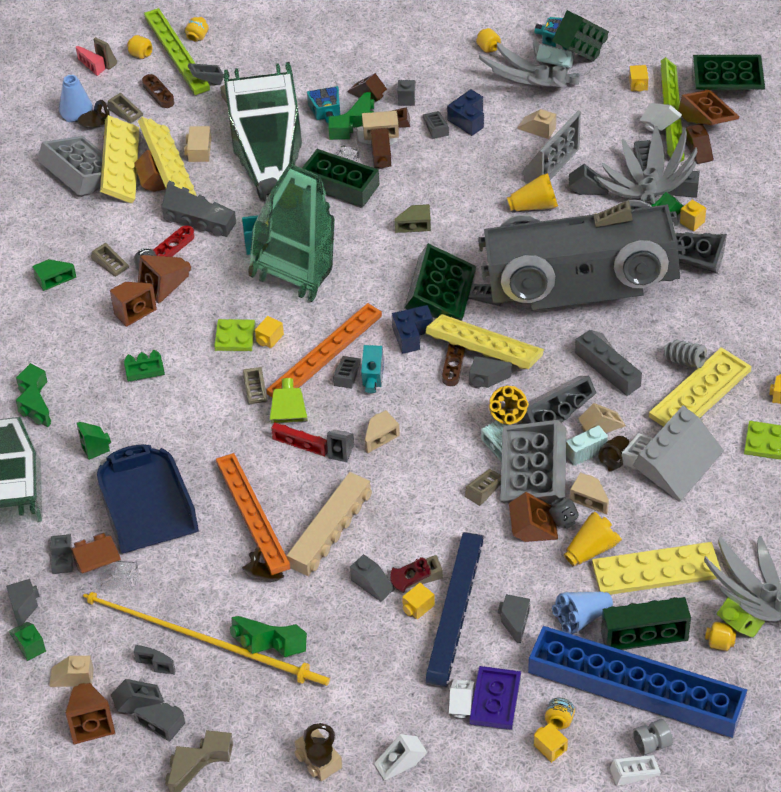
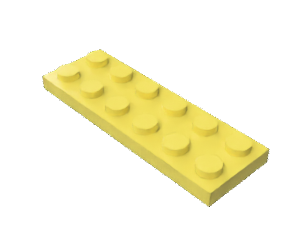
(165, 154)
(118, 159)
(484, 341)
(703, 387)
(654, 568)

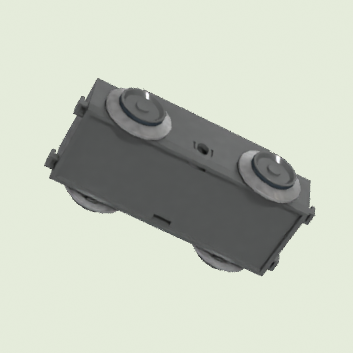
(576, 261)

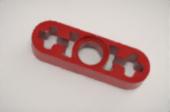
(177, 237)

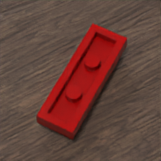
(299, 439)

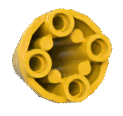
(534, 195)
(514, 408)
(591, 540)

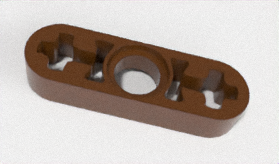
(158, 85)
(450, 357)

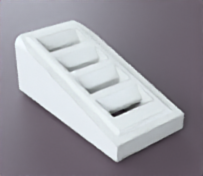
(627, 455)
(621, 773)

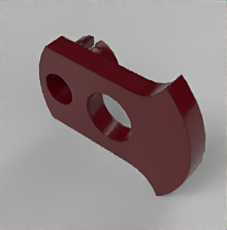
(398, 575)

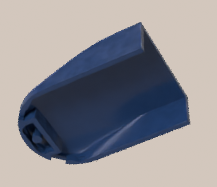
(145, 497)

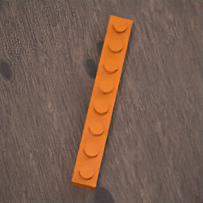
(329, 347)
(253, 514)

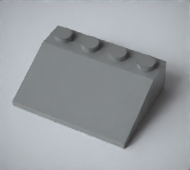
(555, 151)
(73, 162)
(679, 454)
(533, 461)

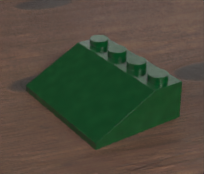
(728, 72)
(440, 283)

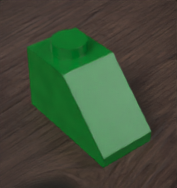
(53, 273)
(93, 440)
(28, 640)

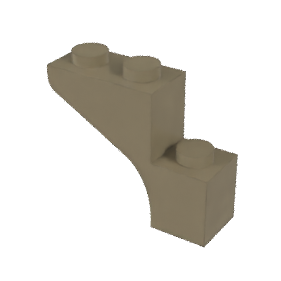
(189, 761)

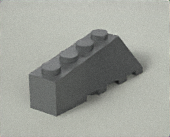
(196, 211)
(702, 250)
(602, 357)
(560, 401)

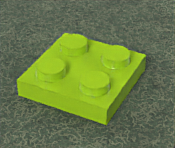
(235, 335)
(763, 440)

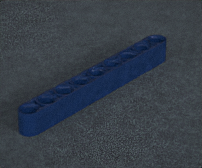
(453, 610)

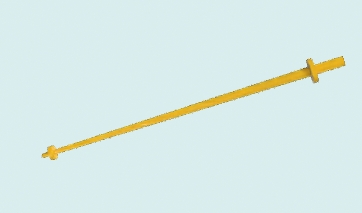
(301, 672)

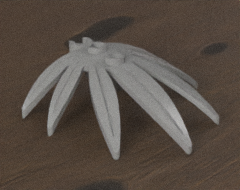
(540, 75)
(655, 181)
(756, 598)

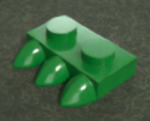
(144, 366)

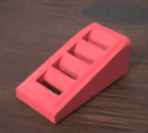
(91, 60)

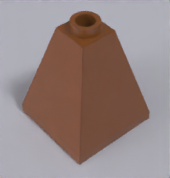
(163, 274)
(88, 714)

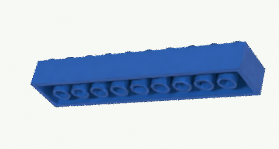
(637, 681)

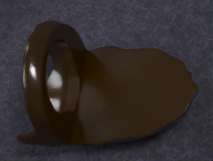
(95, 117)
(612, 452)
(259, 570)
(319, 749)

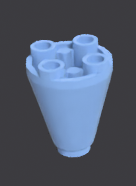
(73, 99)
(580, 608)

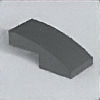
(61, 554)
(160, 661)

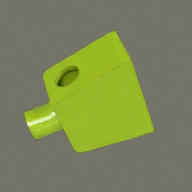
(288, 404)
(738, 618)

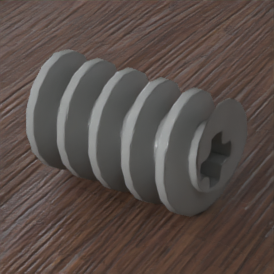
(685, 353)

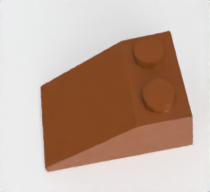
(705, 108)

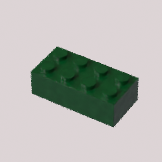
(580, 36)
(344, 177)
(646, 624)

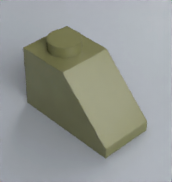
(414, 219)

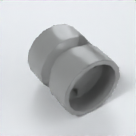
(655, 736)

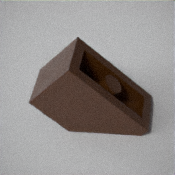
(369, 84)
(699, 138)
(380, 148)

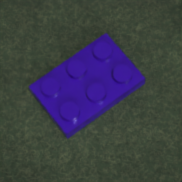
(495, 697)

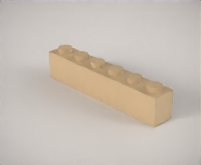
(329, 523)

